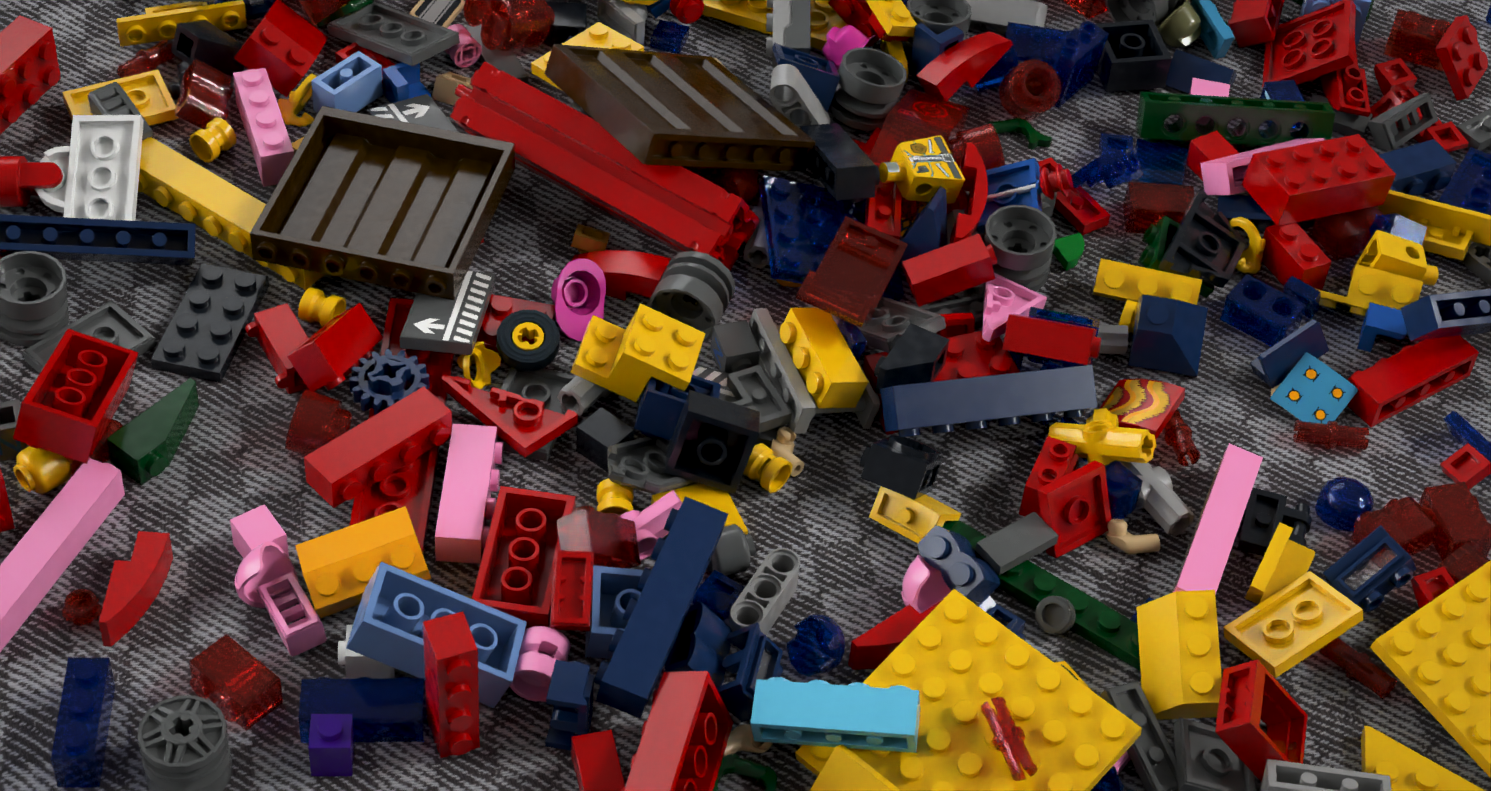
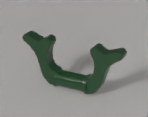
(350, 7)
(1022, 126)
(735, 764)

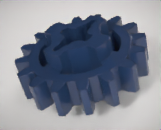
(386, 380)

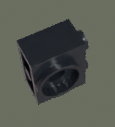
(901, 465)

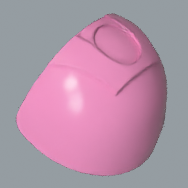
(259, 567)
(923, 585)

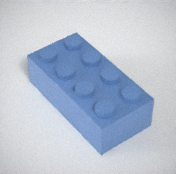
(391, 628)

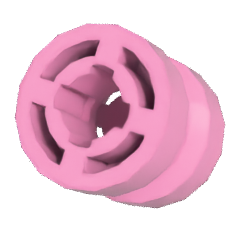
(467, 51)

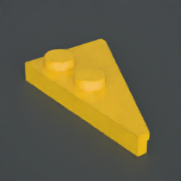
(1406, 767)

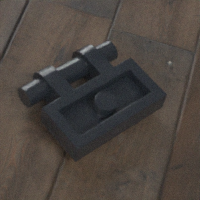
(1262, 519)

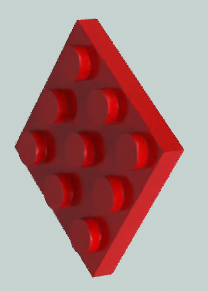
(1312, 44)

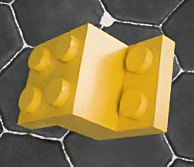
(647, 348)

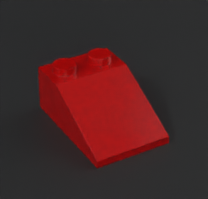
(283, 46)

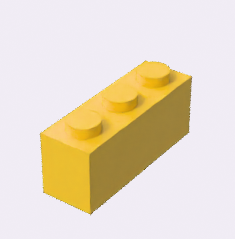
(1128, 281)
(823, 358)

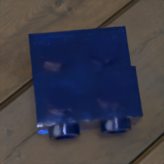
(1077, 58)

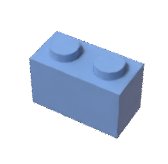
(348, 84)

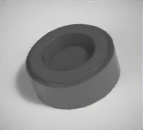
(1055, 614)

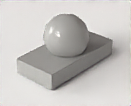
(624, 18)

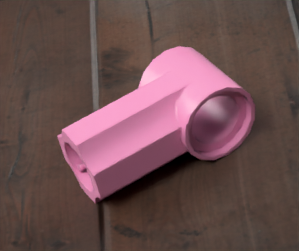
(651, 522)

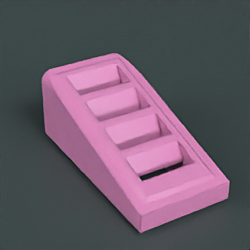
(301, 634)

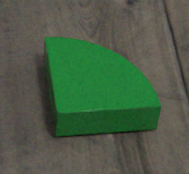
(1069, 250)

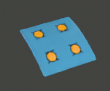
(1314, 391)

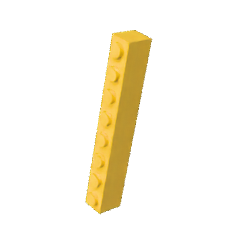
(207, 202)

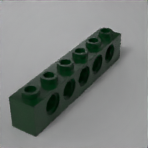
(1156, 107)

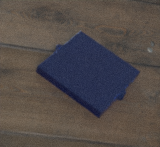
(1161, 162)

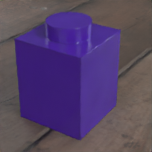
(331, 745)

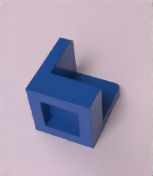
(402, 82)
(1383, 322)

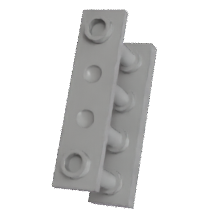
(788, 382)

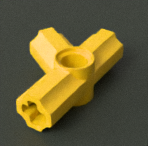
(1104, 440)

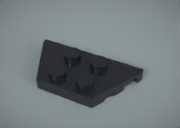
(1203, 245)

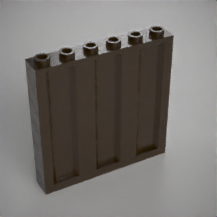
(678, 109)
(384, 202)

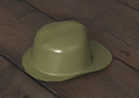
(1181, 26)

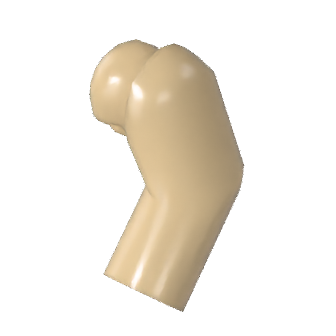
(784, 447)
(1130, 543)
(742, 740)

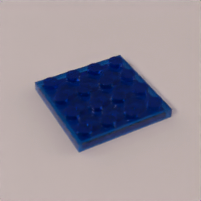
(802, 225)

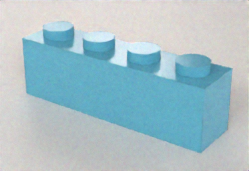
(836, 715)

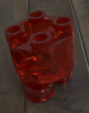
(510, 23)

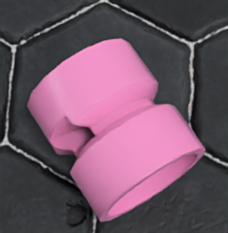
(536, 661)

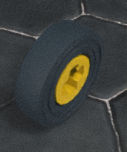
(534, 326)

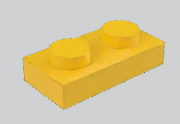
(893, 17)

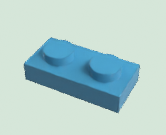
(1214, 30)

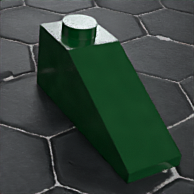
(152, 438)

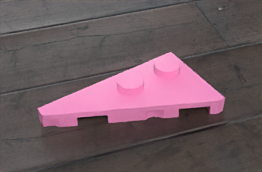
(1006, 298)

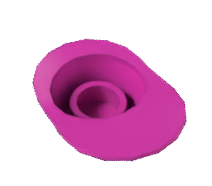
(841, 41)
(578, 296)

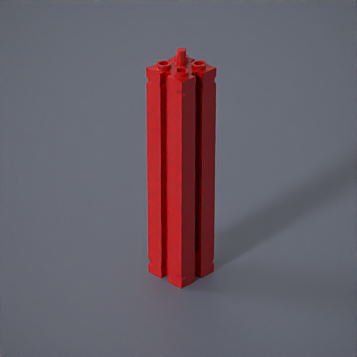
(596, 167)

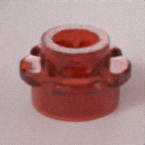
(81, 607)

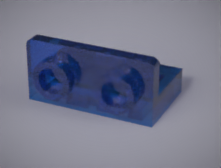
(1112, 168)

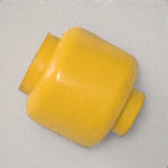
(41, 470)

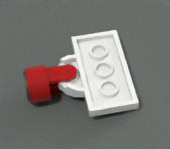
(84, 180)

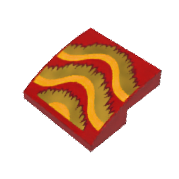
(1144, 403)

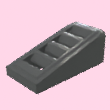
(114, 101)
(1384, 127)

